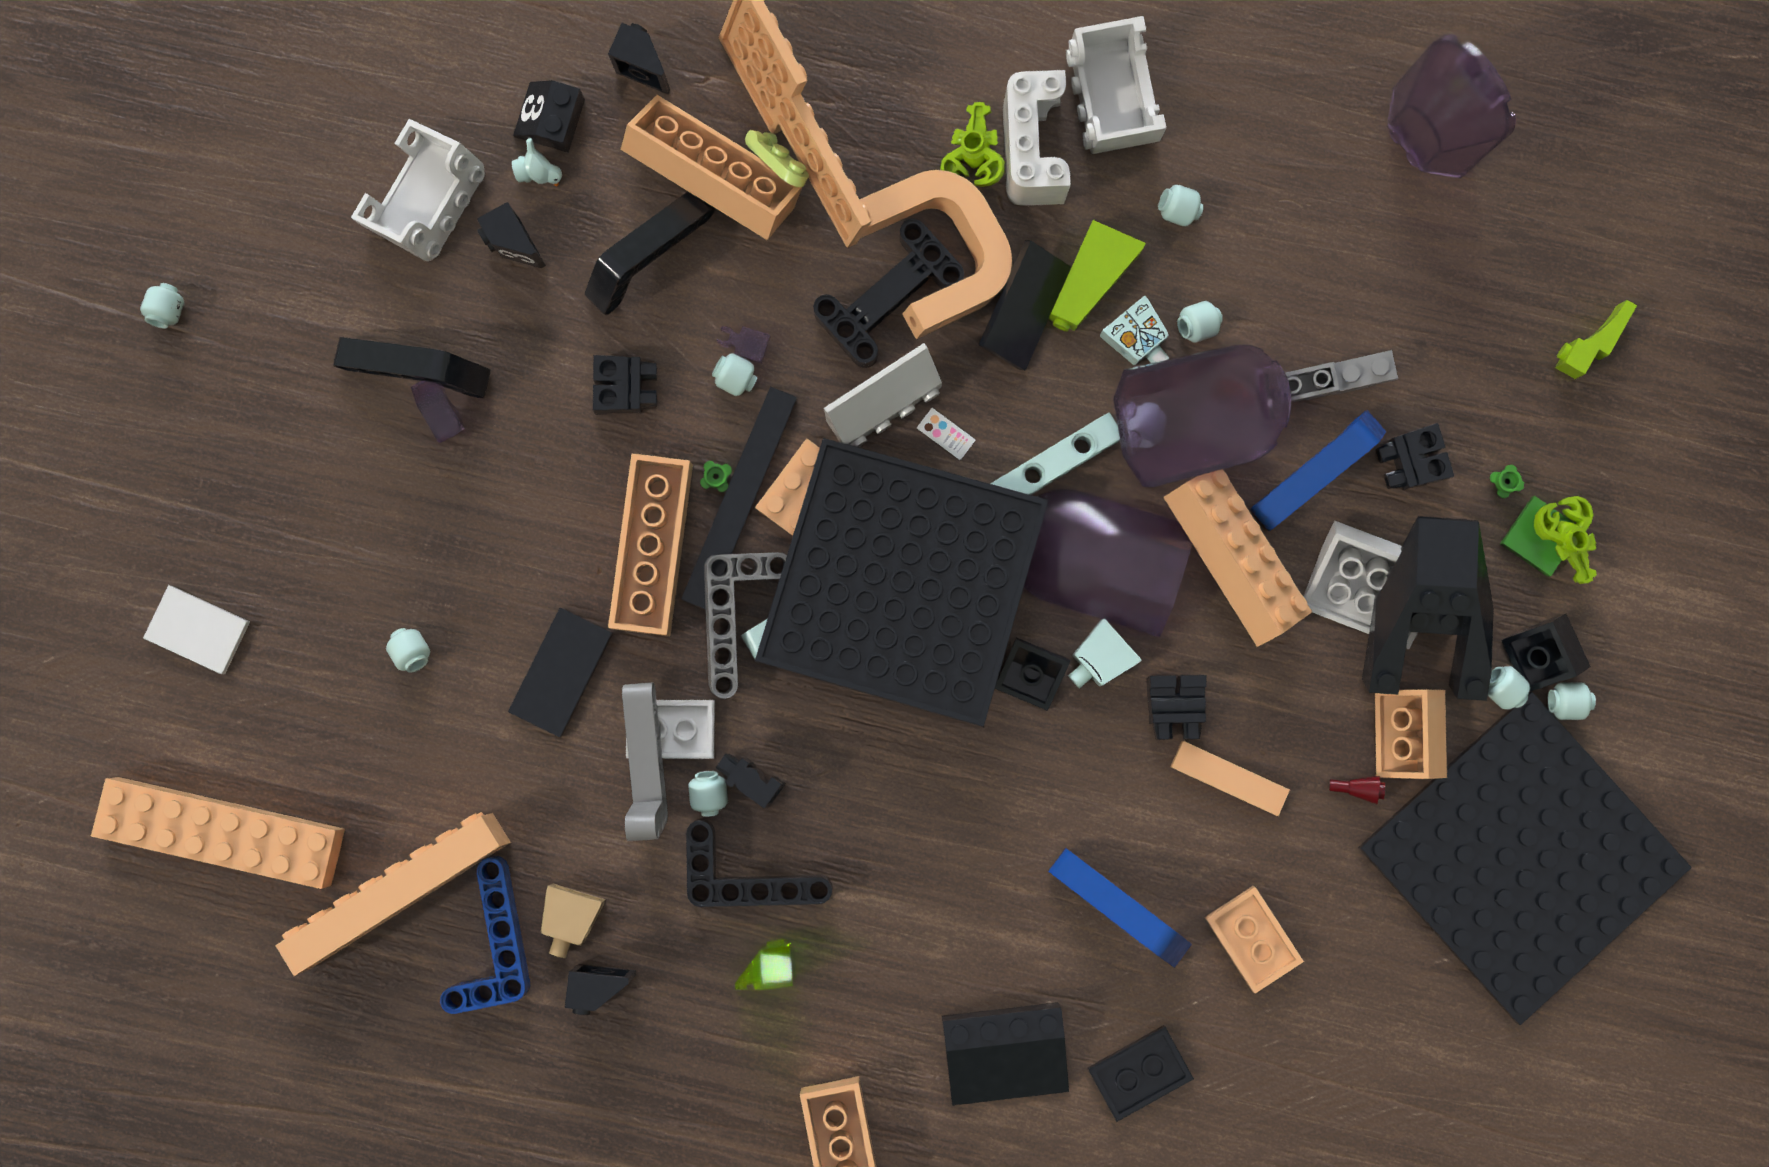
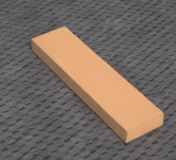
(1230, 778)

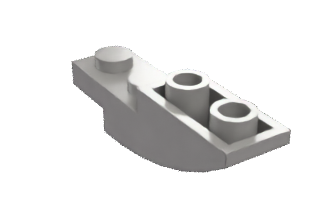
(1341, 376)

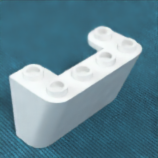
(426, 194)

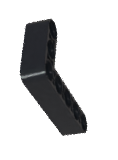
(641, 247)
(412, 364)
(744, 884)

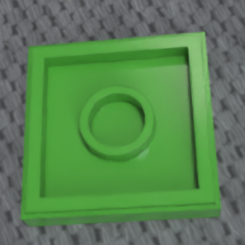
(1527, 545)

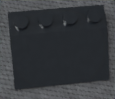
(1006, 1053)

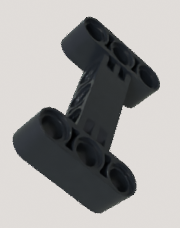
(888, 292)

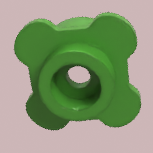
(711, 469)
(1515, 481)

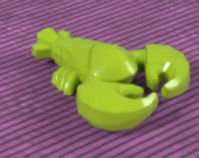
(976, 149)
(1570, 538)

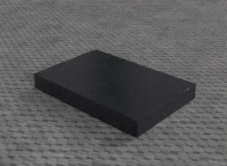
(1140, 1073)

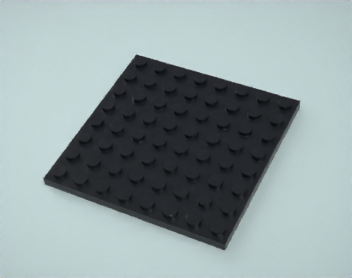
(902, 582)
(1525, 858)

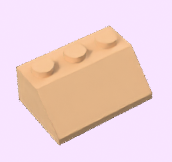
(1411, 734)

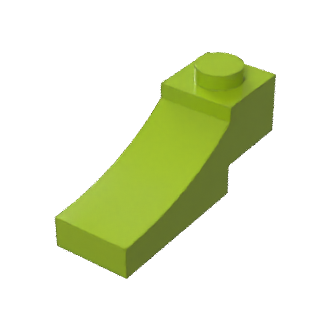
(1579, 354)

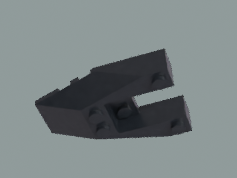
(1435, 589)

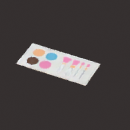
(946, 434)

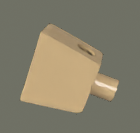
(568, 917)

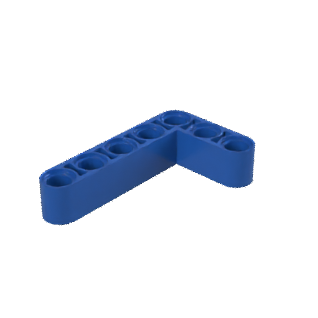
(1319, 471)
(1120, 908)
(498, 944)

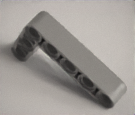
(727, 611)
(649, 808)

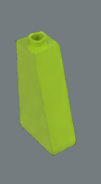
(1097, 268)

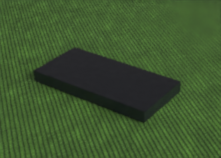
(1025, 305)
(560, 672)

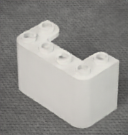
(1114, 86)
(1029, 177)

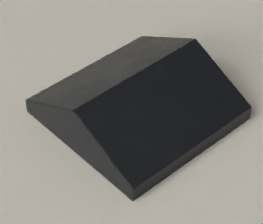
(1032, 674)

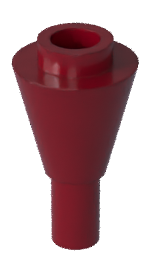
(1366, 788)

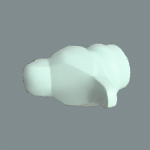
(535, 167)

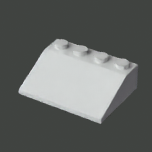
(884, 397)
(1350, 575)

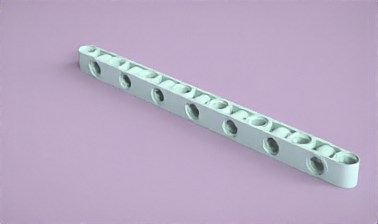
(1049, 464)

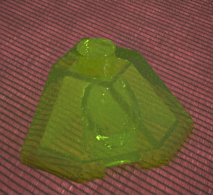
(769, 968)

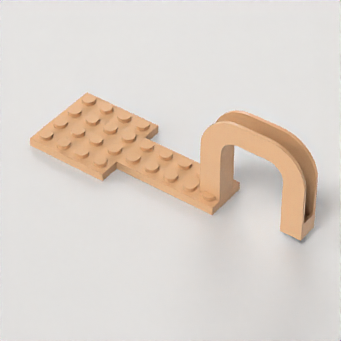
(776, 84)

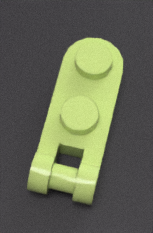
(777, 157)

